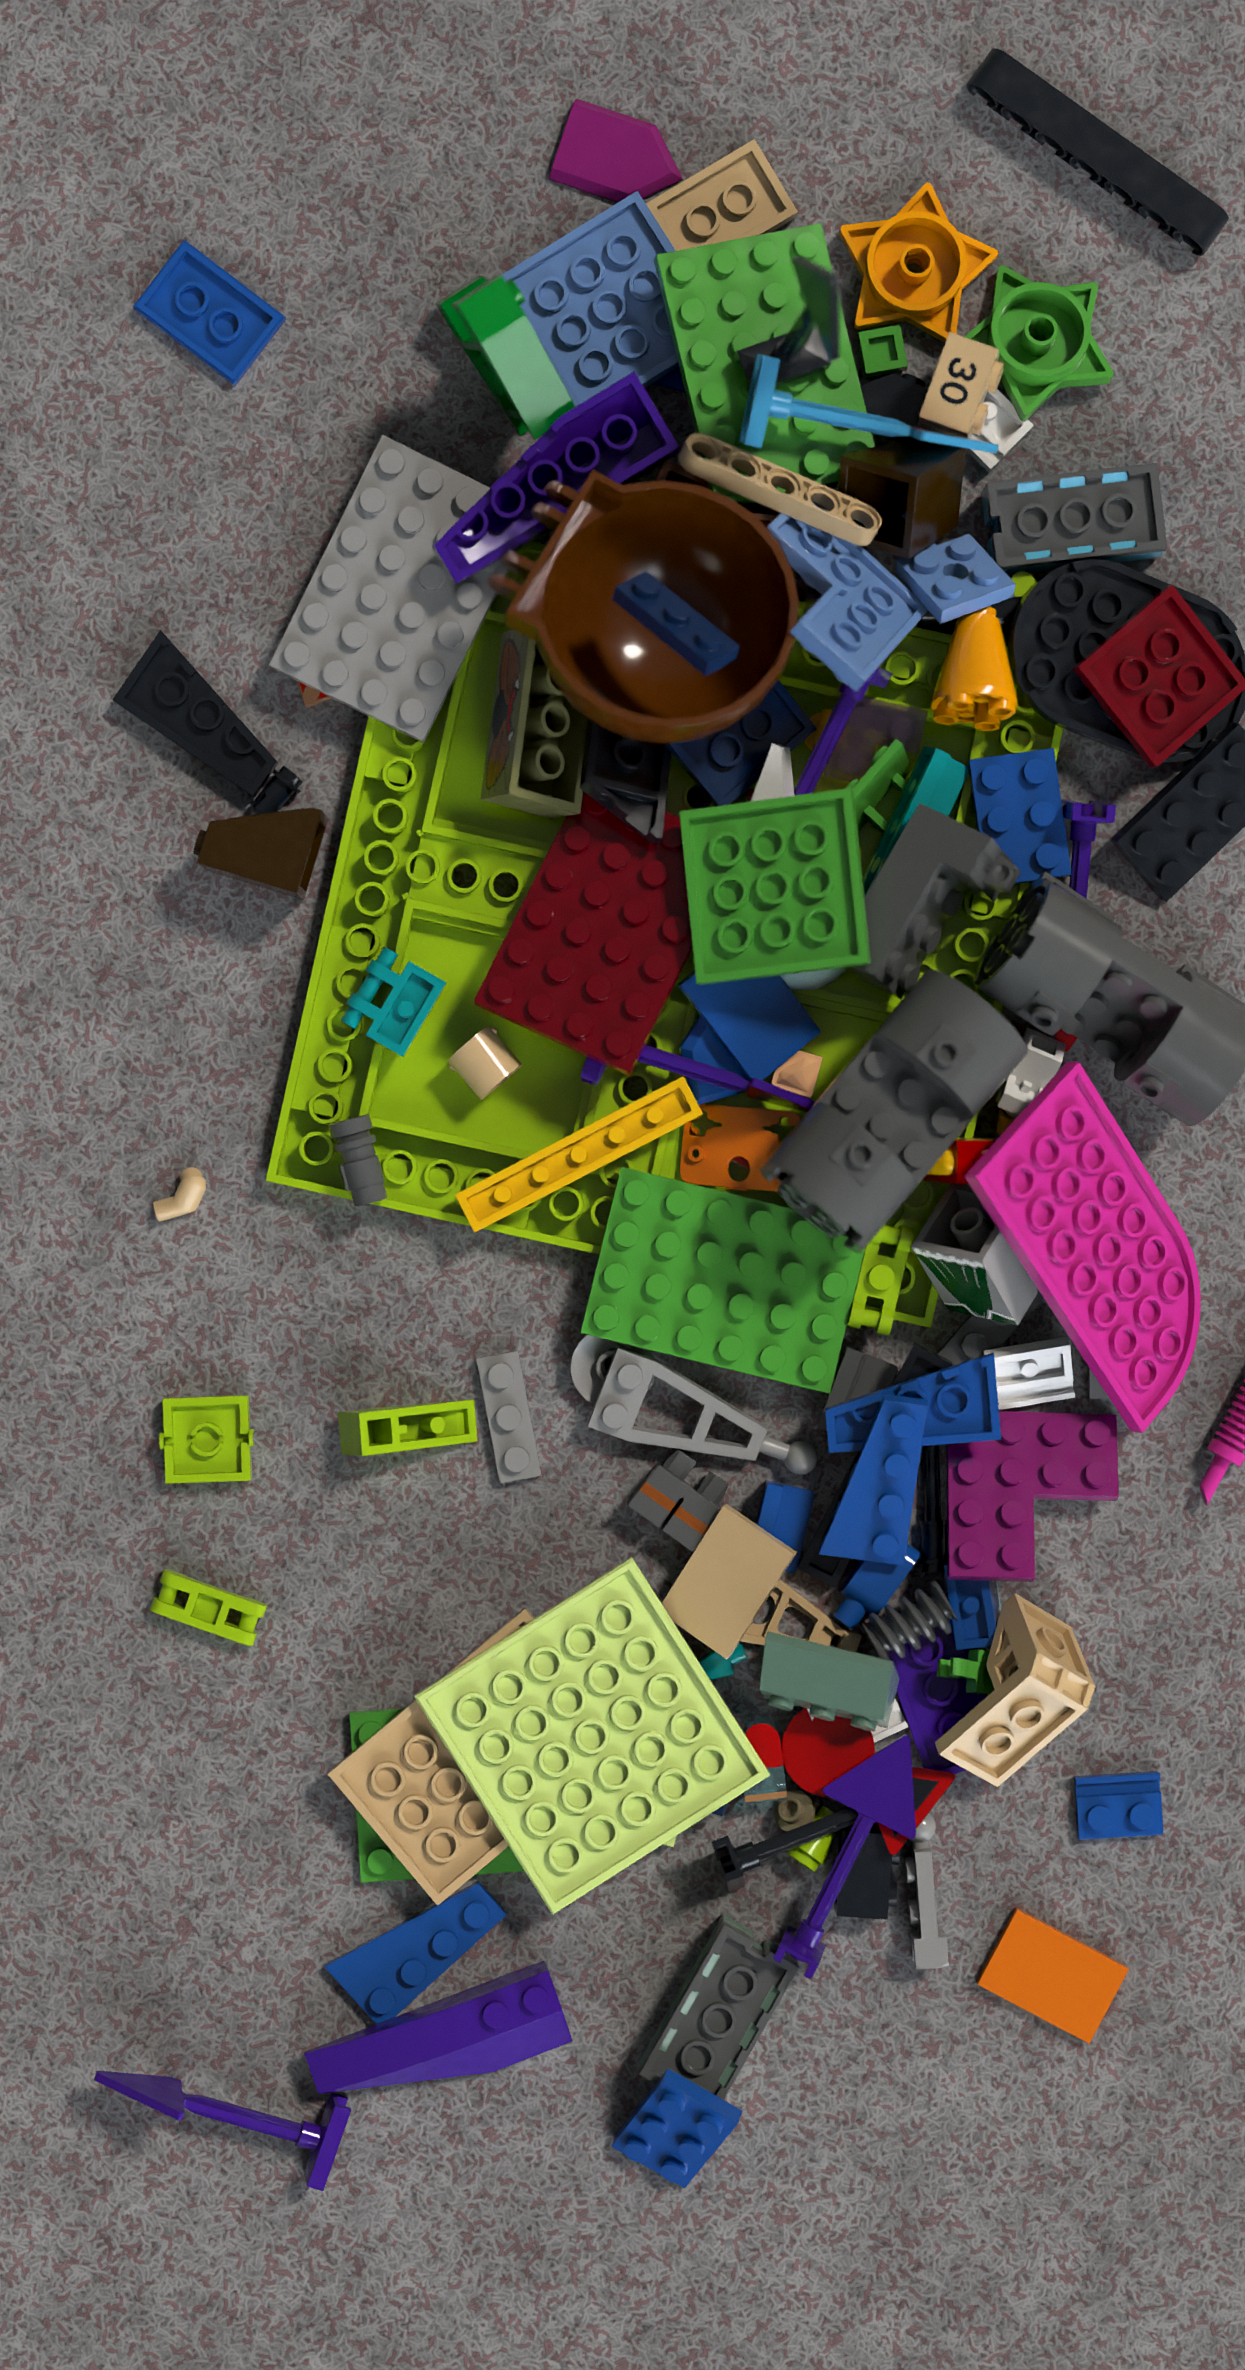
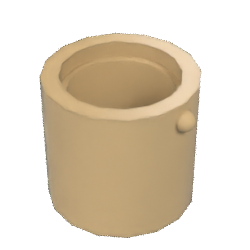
(484, 1062)

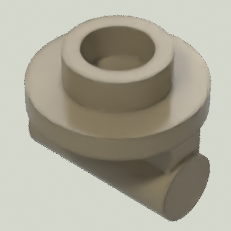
(796, 1810)

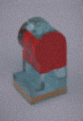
(767, 1744)

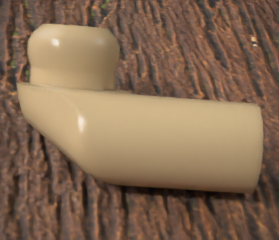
(186, 1197)

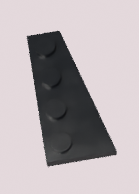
(186, 710)

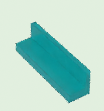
(933, 783)

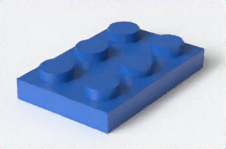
(1022, 810)
(676, 2128)

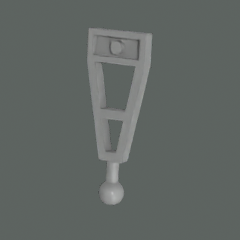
(625, 1391)

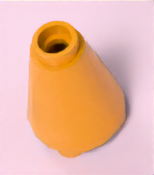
(975, 675)

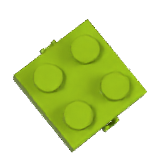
(207, 1439)

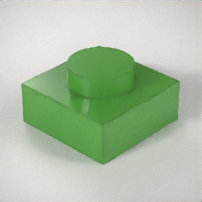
(882, 351)

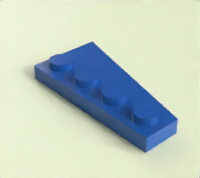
(958, 1411)
(880, 1492)
(405, 1960)

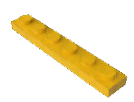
(579, 1154)

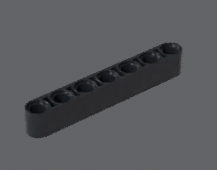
(1099, 150)

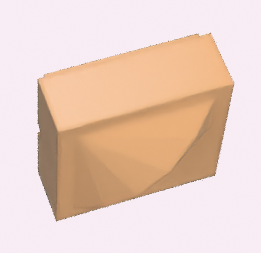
(798, 1073)

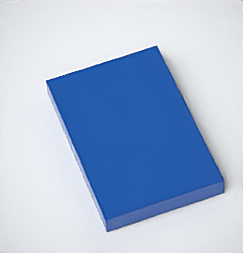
(209, 313)
(753, 1020)

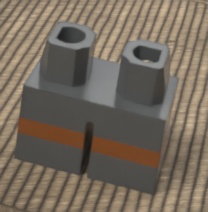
(663, 1490)

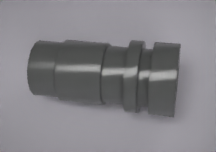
(361, 1165)

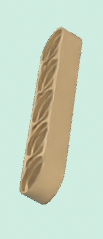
(760, 489)

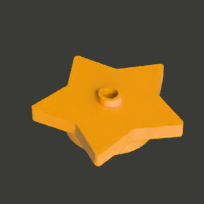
(918, 236)

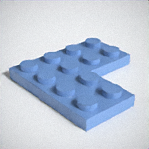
(861, 606)

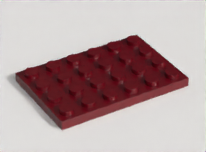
(596, 939)

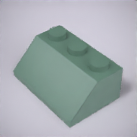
(828, 1681)

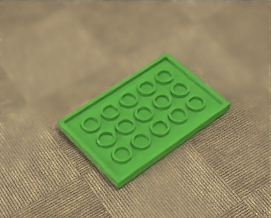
(740, 296)
(722, 1281)

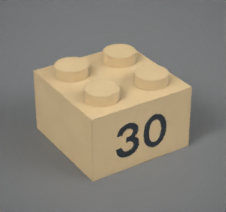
(960, 387)

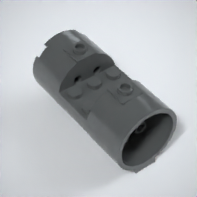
(1073, 971)
(895, 1109)

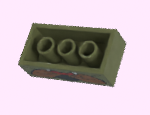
(532, 737)

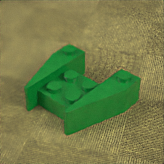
(507, 352)

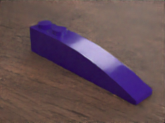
(608, 433)
(449, 2038)

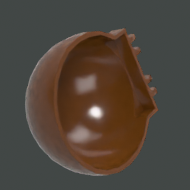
(607, 660)

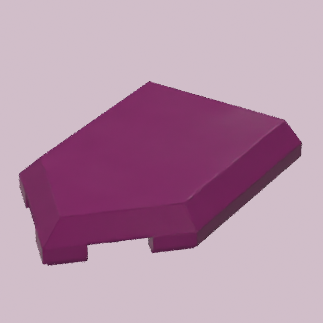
(612, 154)

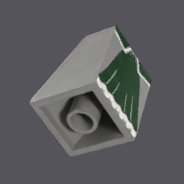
(972, 1260)

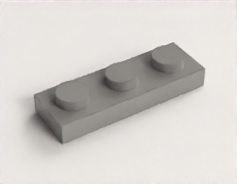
(509, 1416)

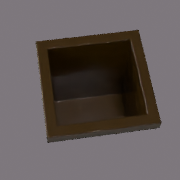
(909, 479)
(265, 849)

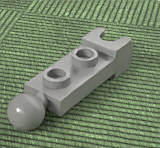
(929, 1941)

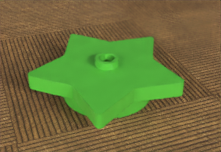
(1060, 321)

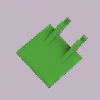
(887, 770)

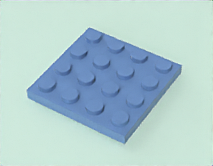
(601, 300)

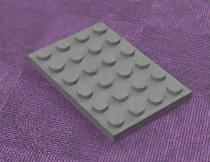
(382, 611)

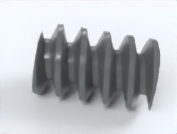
(910, 1622)

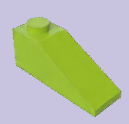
(406, 1427)

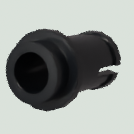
(277, 791)

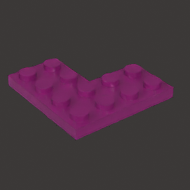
(996, 1483)

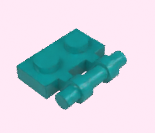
(405, 1007)

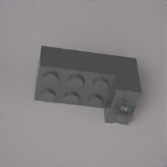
(921, 889)

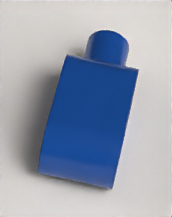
(871, 1587)

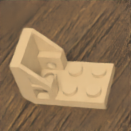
(1037, 1694)

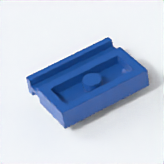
(1118, 1805)

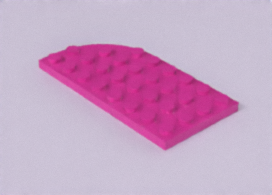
(1096, 1242)

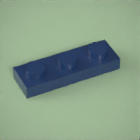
(675, 623)

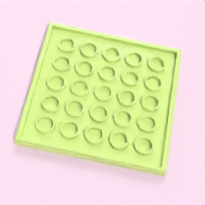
(592, 1735)

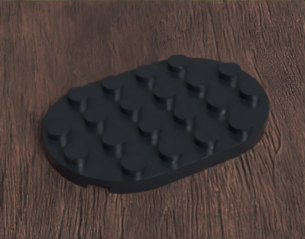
(1073, 614)

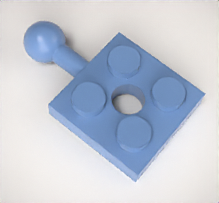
(946, 597)

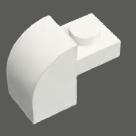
(1031, 1073)

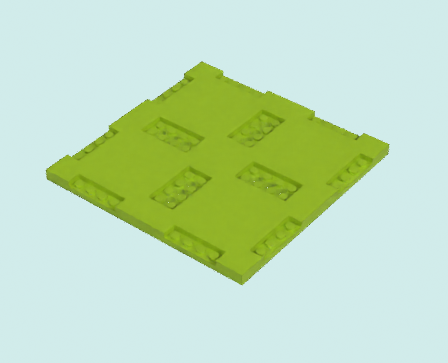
(392, 887)

